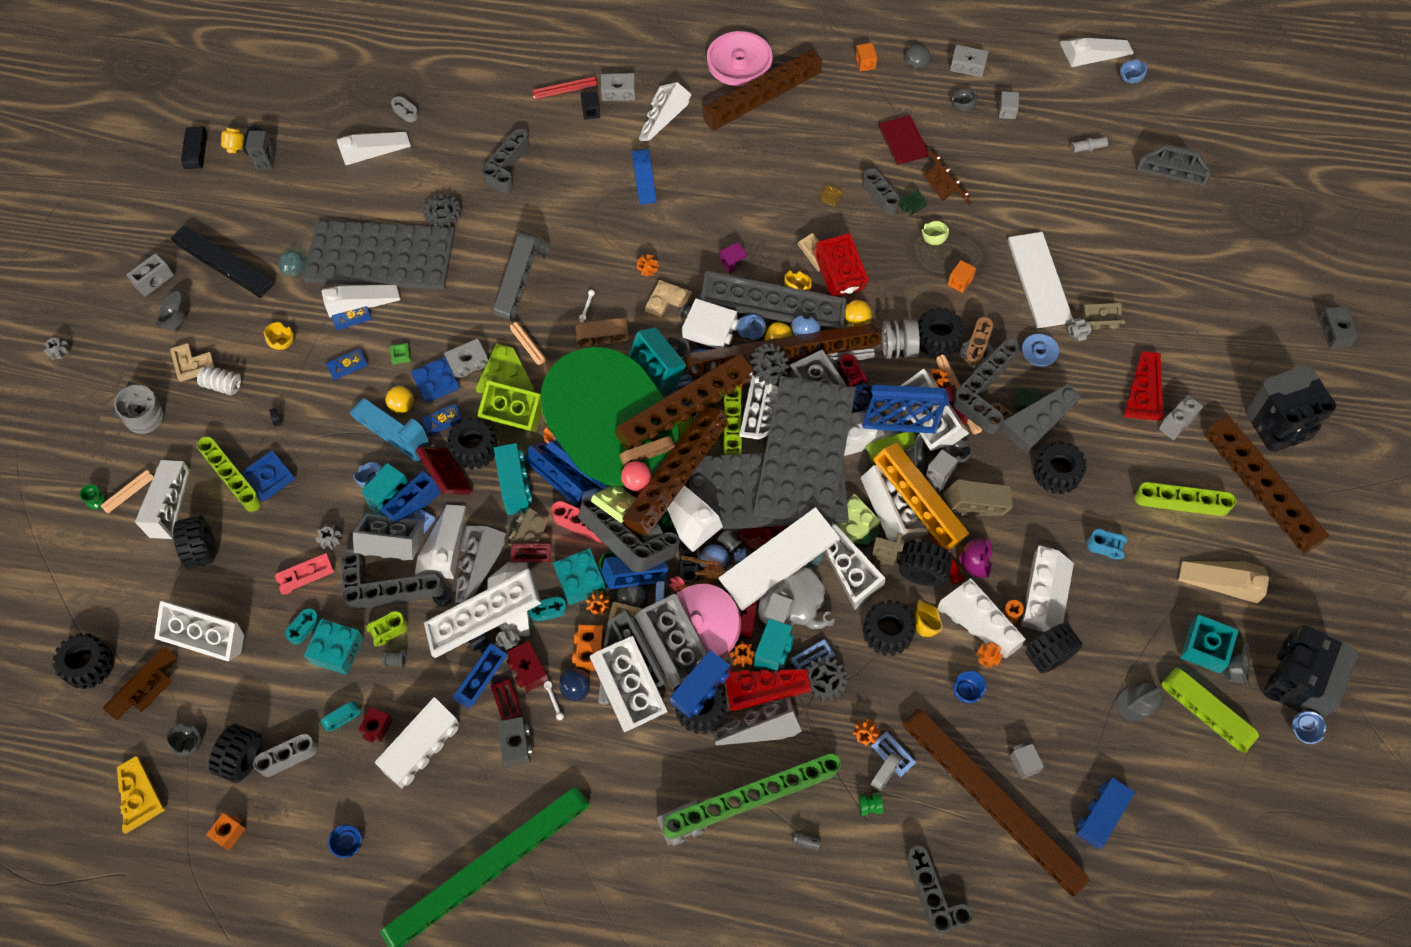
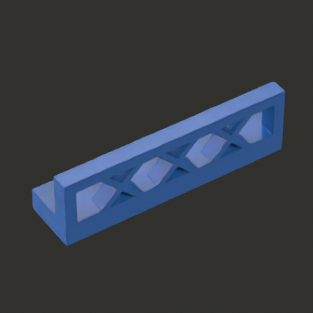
(557, 473)

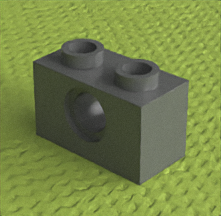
(260, 150)
(1338, 327)
(508, 731)

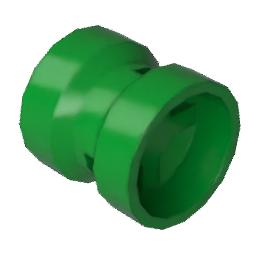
(92, 496)
(870, 804)

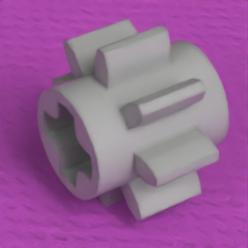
(1079, 329)
(56, 348)
(328, 537)
(507, 640)

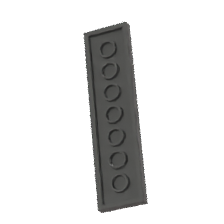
(772, 300)

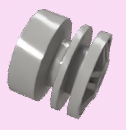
(896, 339)
(139, 409)

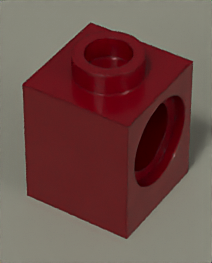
(371, 717)

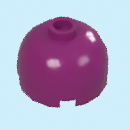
(977, 557)

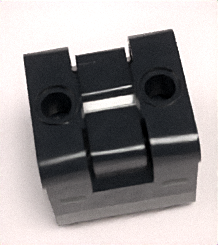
(1290, 408)
(1311, 672)

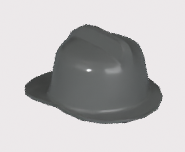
(171, 313)
(917, 455)
(1239, 667)
(1139, 701)

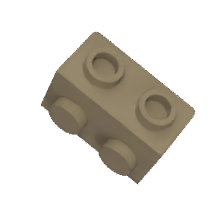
(1103, 315)
(528, 527)
(887, 551)

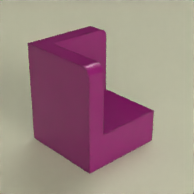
(731, 255)

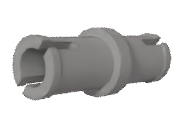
(1089, 144)

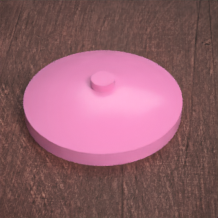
(739, 58)
(712, 616)

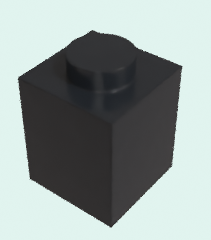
(590, 105)

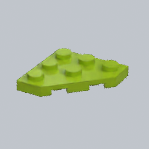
(505, 369)

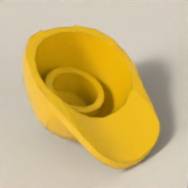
(927, 619)

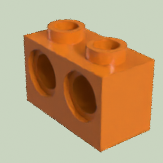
(587, 647)

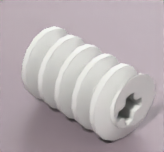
(219, 380)

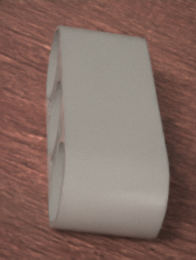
(275, 755)

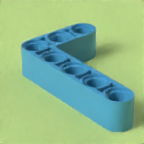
(402, 437)

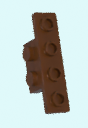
(941, 180)
(143, 686)

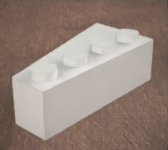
(163, 500)
(853, 570)
(982, 618)

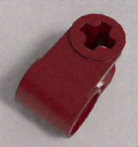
(851, 375)

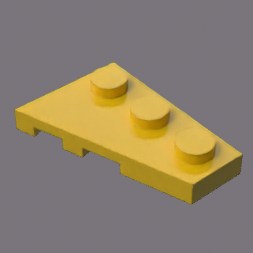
(138, 795)

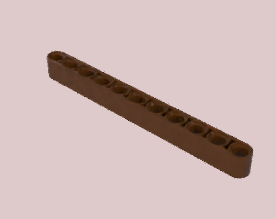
(829, 341)
(997, 803)

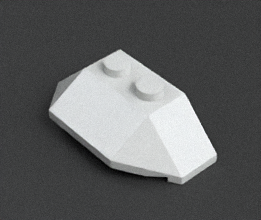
(758, 409)
(860, 437)
(520, 623)

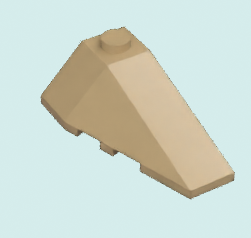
(1227, 577)

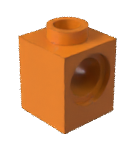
(866, 57)
(961, 276)
(217, 831)

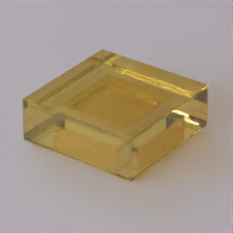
(831, 196)

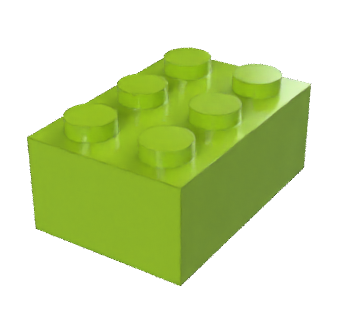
(510, 406)

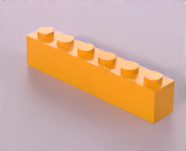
(921, 496)

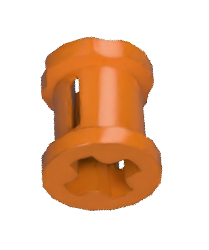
(1013, 606)

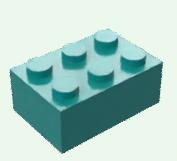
(657, 359)
(513, 478)

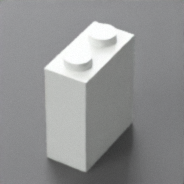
(710, 324)

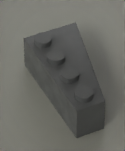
(1035, 421)

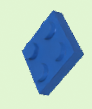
(435, 380)
(267, 476)

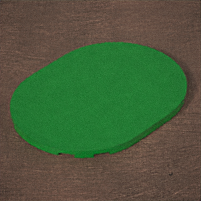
(587, 400)

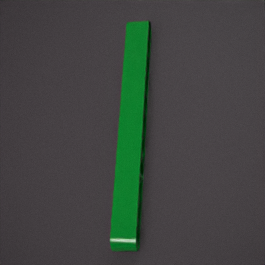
(484, 868)

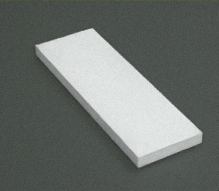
(1040, 280)
(779, 558)
(482, 613)

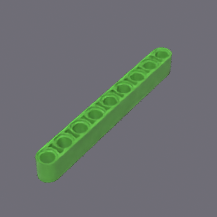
(744, 802)

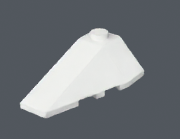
(1090, 50)
(666, 104)
(369, 145)
(350, 297)
(693, 519)
(442, 546)

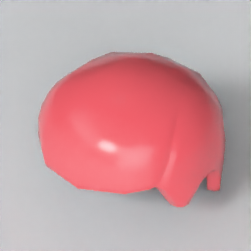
(635, 475)

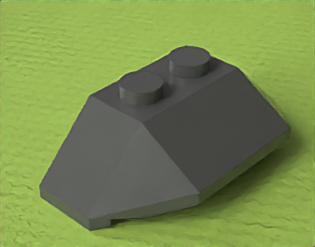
(1176, 164)
(625, 626)

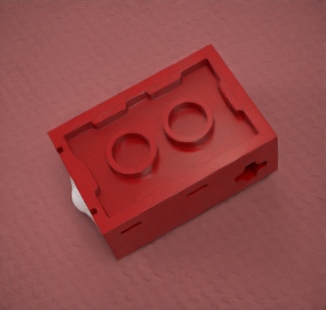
(840, 265)

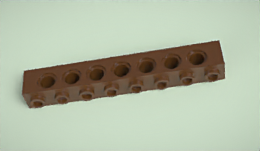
(762, 89)
(736, 366)
(675, 471)
(1275, 487)

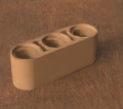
(602, 332)

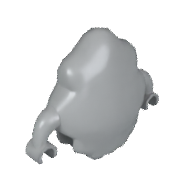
(808, 595)

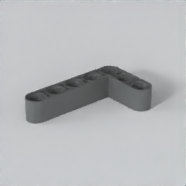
(517, 272)
(982, 382)
(624, 543)
(383, 588)

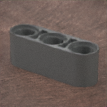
(881, 191)

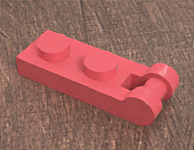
(304, 573)

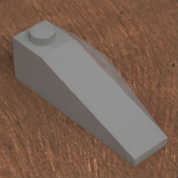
(480, 550)
(770, 722)

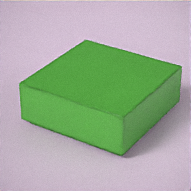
(400, 353)

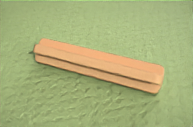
(527, 342)
(127, 491)

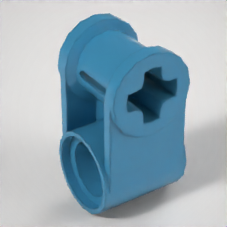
(1111, 544)

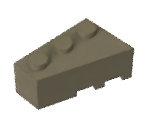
(979, 497)

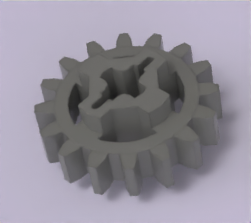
(442, 211)
(769, 364)
(835, 676)

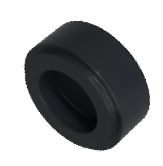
(275, 417)
(445, 598)

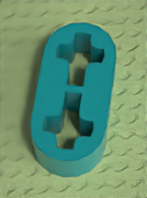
(548, 610)
(302, 626)
(340, 716)

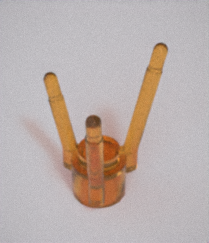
(711, 571)

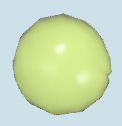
(935, 232)

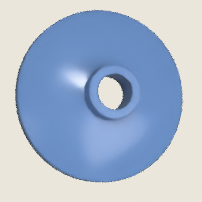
(1043, 344)

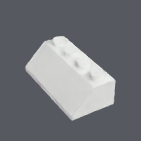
(950, 426)
(891, 507)
(1047, 590)
(198, 631)
(628, 684)
(417, 743)

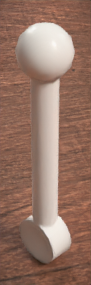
(583, 318)
(548, 686)

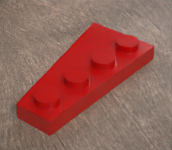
(1146, 391)
(756, 688)

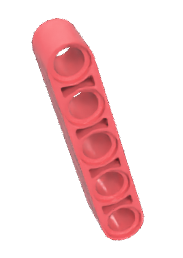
(568, 518)

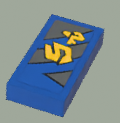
(351, 317)
(346, 364)
(441, 419)

